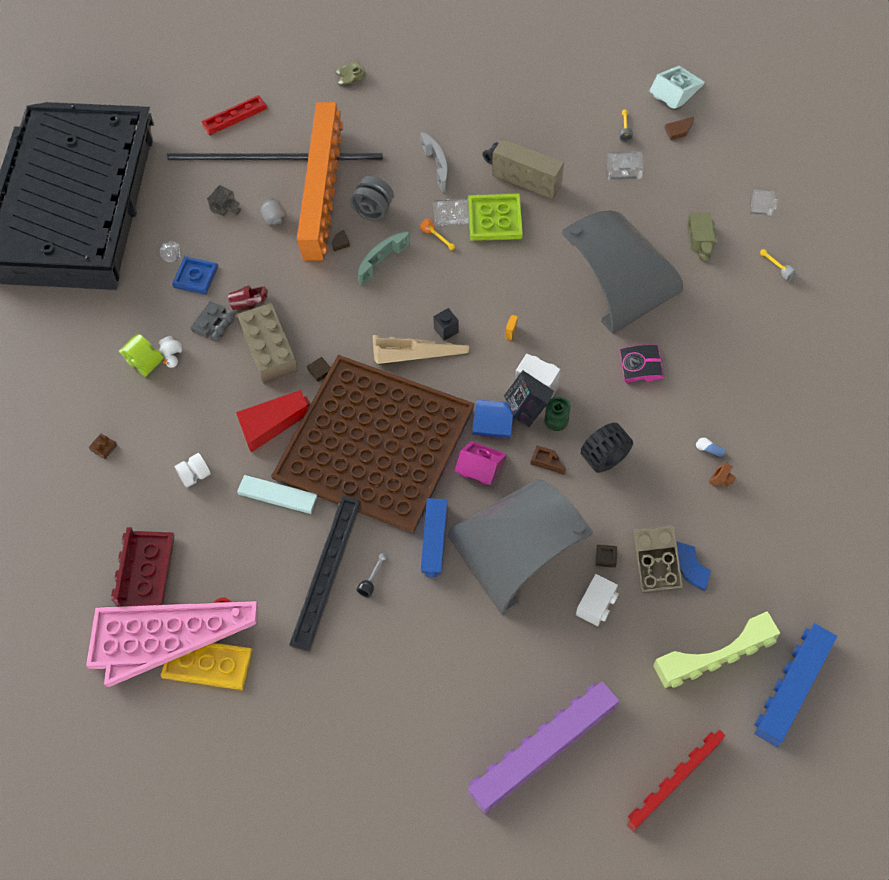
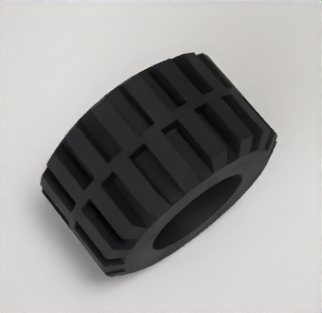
(606, 447)

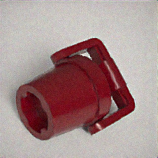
(245, 298)

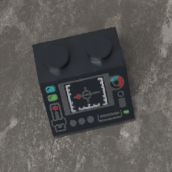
(527, 398)

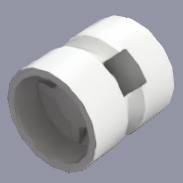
(192, 470)

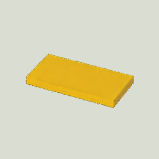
(211, 665)

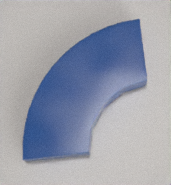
(690, 566)

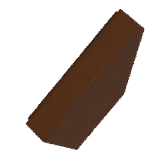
(678, 128)
(547, 459)

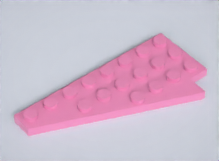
(144, 637)

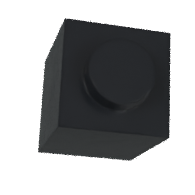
(446, 324)

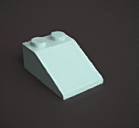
(675, 86)

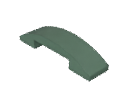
(394, 243)

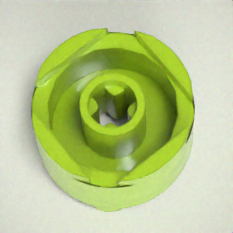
(141, 355)

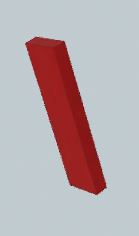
(234, 115)

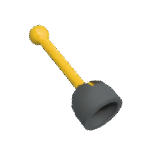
(626, 131)

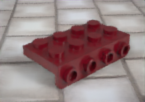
(143, 568)

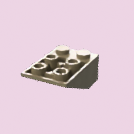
(657, 558)

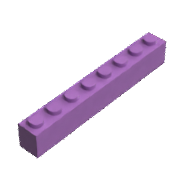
(542, 747)

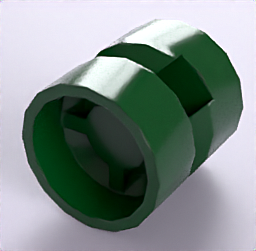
(557, 413)

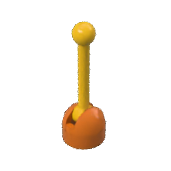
(428, 227)

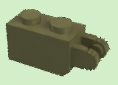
(701, 234)

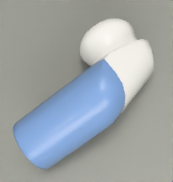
(707, 445)

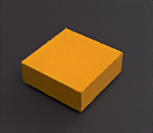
(511, 327)

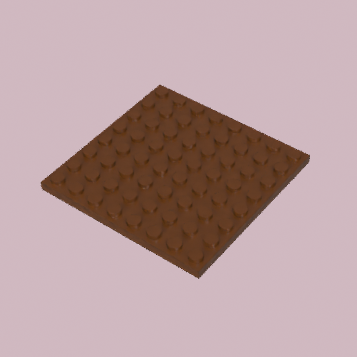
(374, 442)

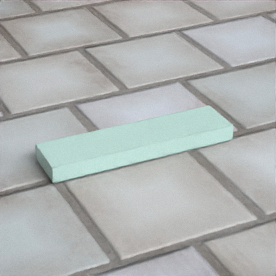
(277, 494)

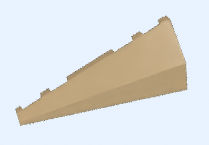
(396, 350)

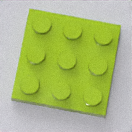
(495, 217)

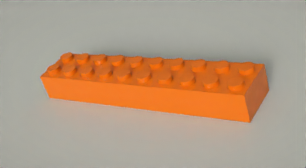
(319, 182)

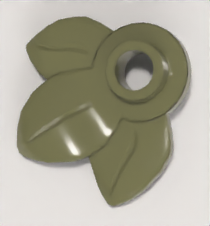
(350, 73)

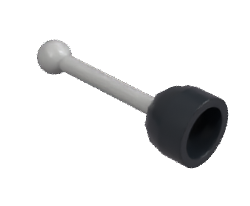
(366, 587)

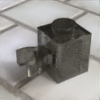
(222, 201)

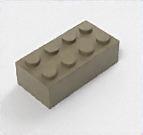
(527, 168)
(267, 342)

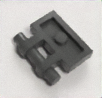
(209, 318)

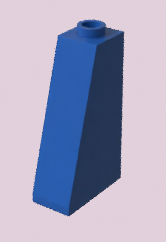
(434, 536)

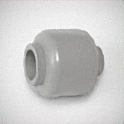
(272, 212)

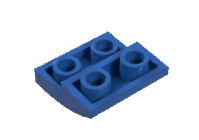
(492, 419)

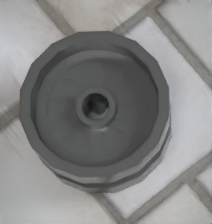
(371, 198)

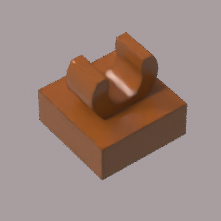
(722, 476)

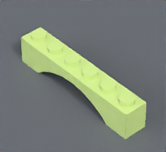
(680, 666)

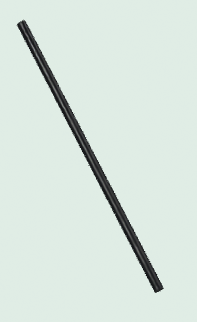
(267, 156)

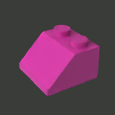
(480, 463)

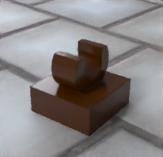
(103, 446)

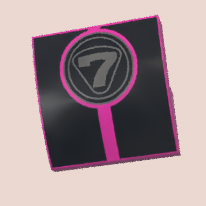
(641, 363)

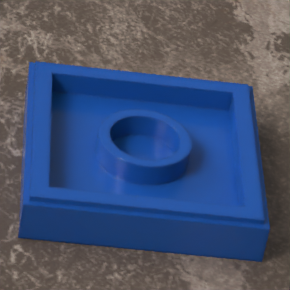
(195, 275)

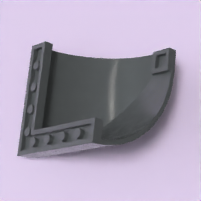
(626, 265)
(517, 538)

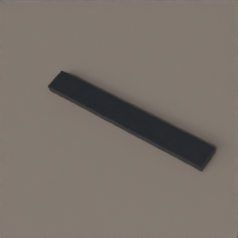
(325, 574)

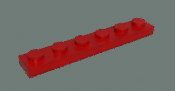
(668, 785)

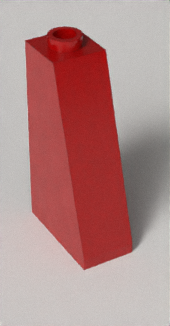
(271, 418)

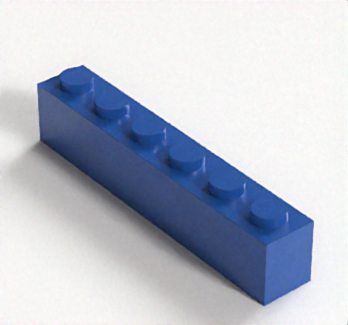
(795, 685)

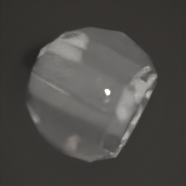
(170, 251)

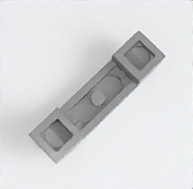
(430, 147)

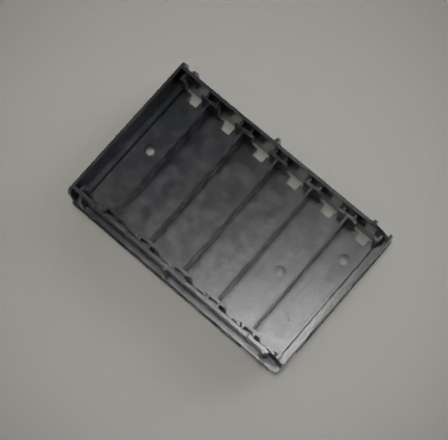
(63, 193)

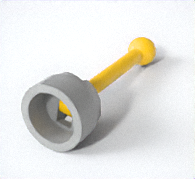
(787, 271)

